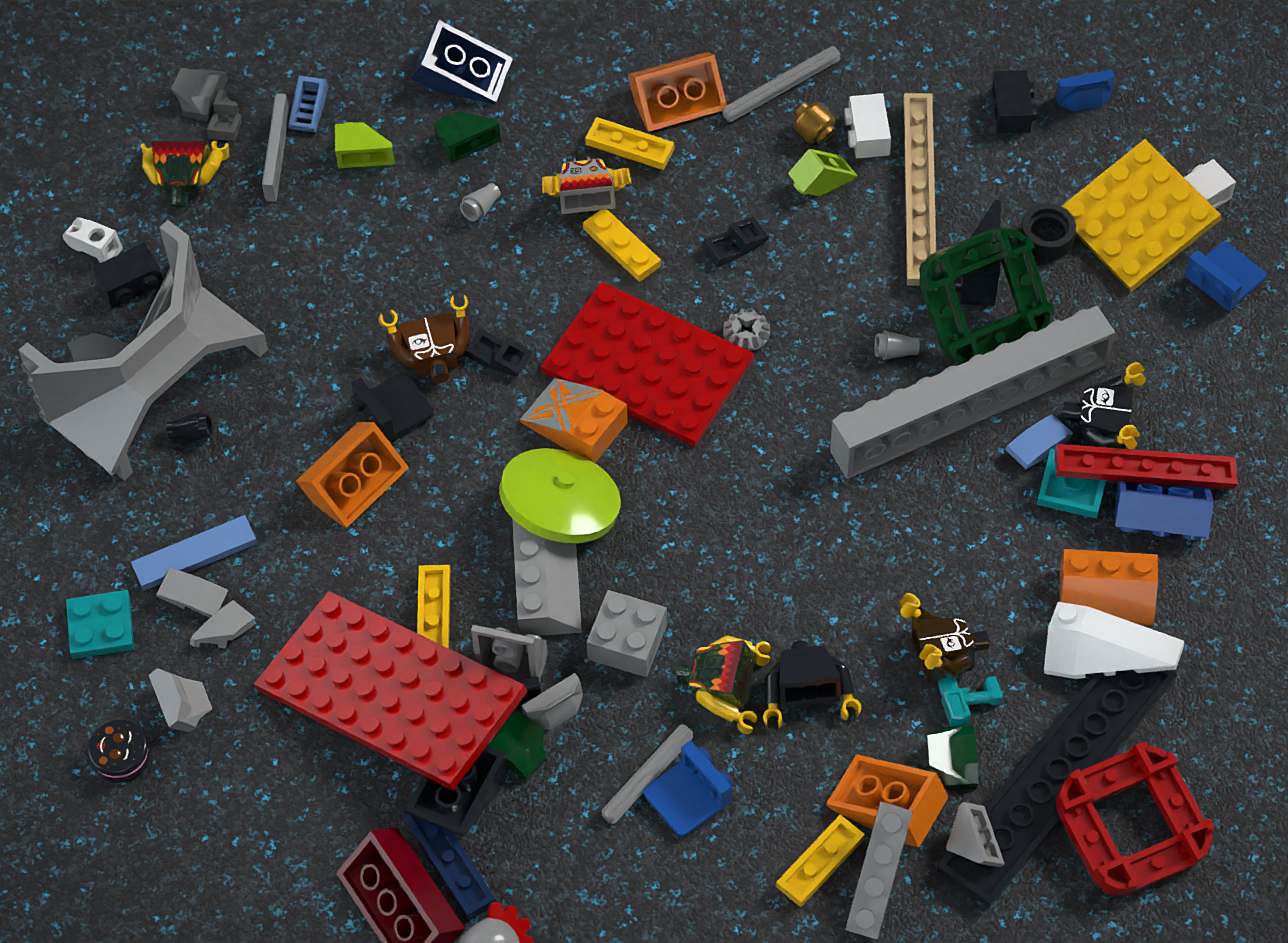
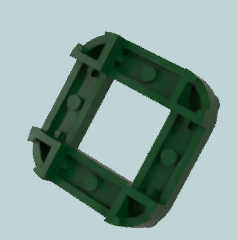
(968, 255)

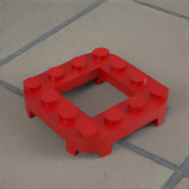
(1174, 800)

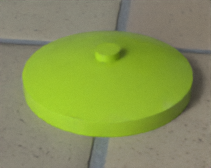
(559, 495)

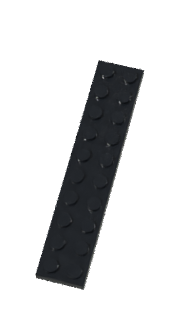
(1025, 806)

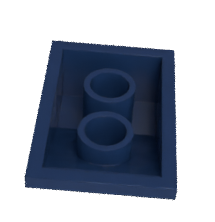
(461, 65)

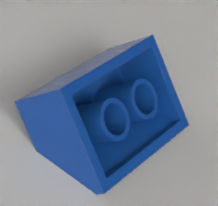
(1164, 509)

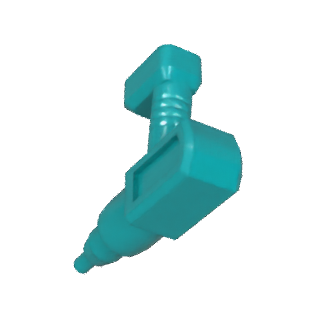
(956, 699)

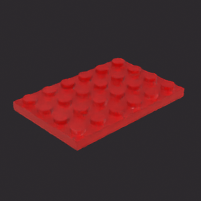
(651, 361)

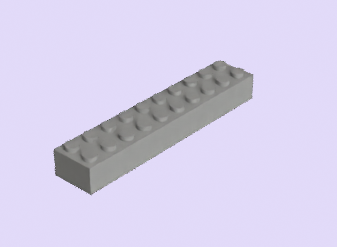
(971, 391)

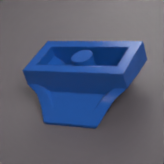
(1085, 90)

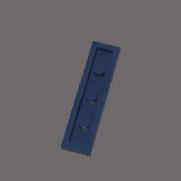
(452, 866)

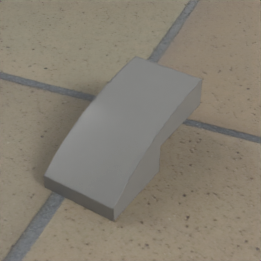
(191, 592)

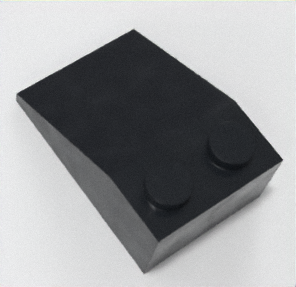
(981, 285)
(461, 807)

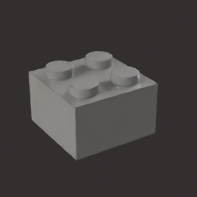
(627, 633)

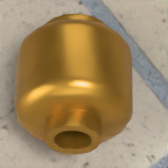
(814, 123)

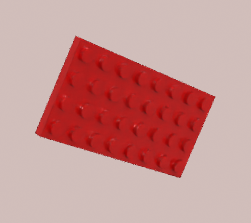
(391, 689)

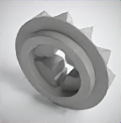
(747, 340)

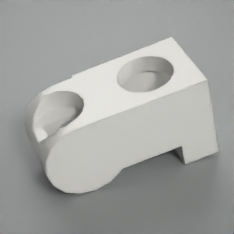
(93, 239)

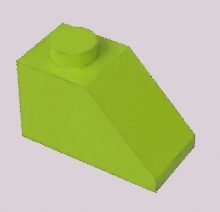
(361, 146)
(820, 173)

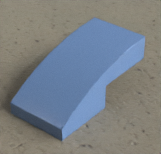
(1035, 442)

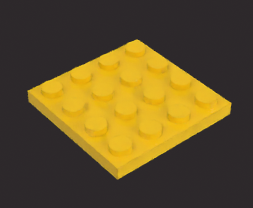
(1140, 215)

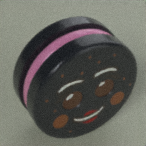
(119, 751)

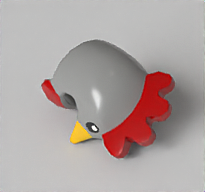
(499, 927)

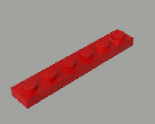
(1145, 466)

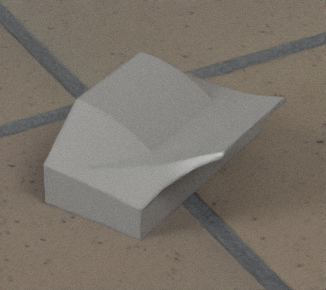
(180, 699)
(555, 704)

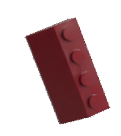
(397, 892)

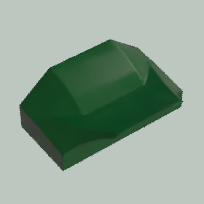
(522, 743)
(954, 756)

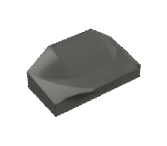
(198, 90)

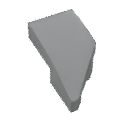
(224, 626)

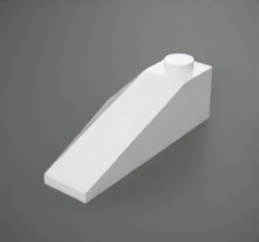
(1096, 642)

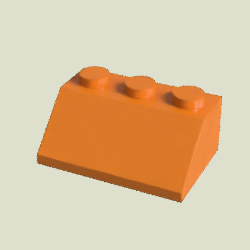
(678, 91)
(352, 473)
(1111, 583)

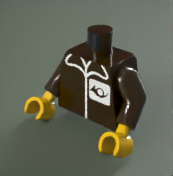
(941, 643)

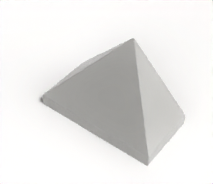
(974, 836)

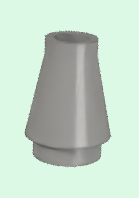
(478, 203)
(894, 345)

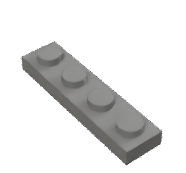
(879, 870)

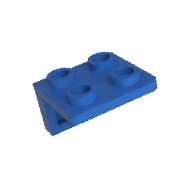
(1224, 274)
(690, 791)

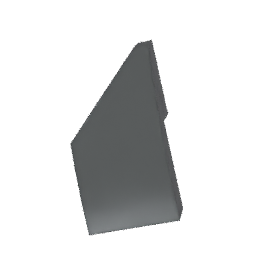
(225, 119)

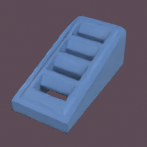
(308, 84)

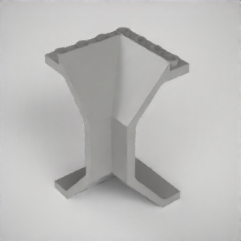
(106, 399)

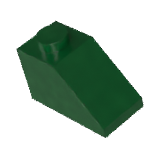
(465, 134)

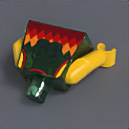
(182, 166)
(723, 675)

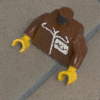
(430, 342)

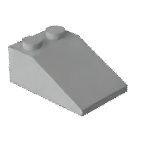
(509, 652)

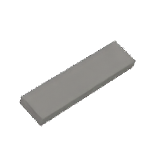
(275, 148)

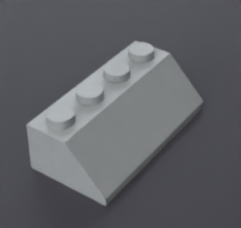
(546, 585)

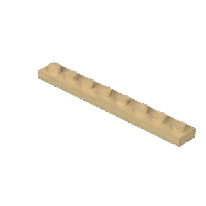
(919, 182)

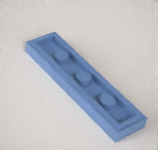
(195, 551)

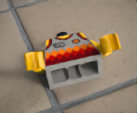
(586, 185)

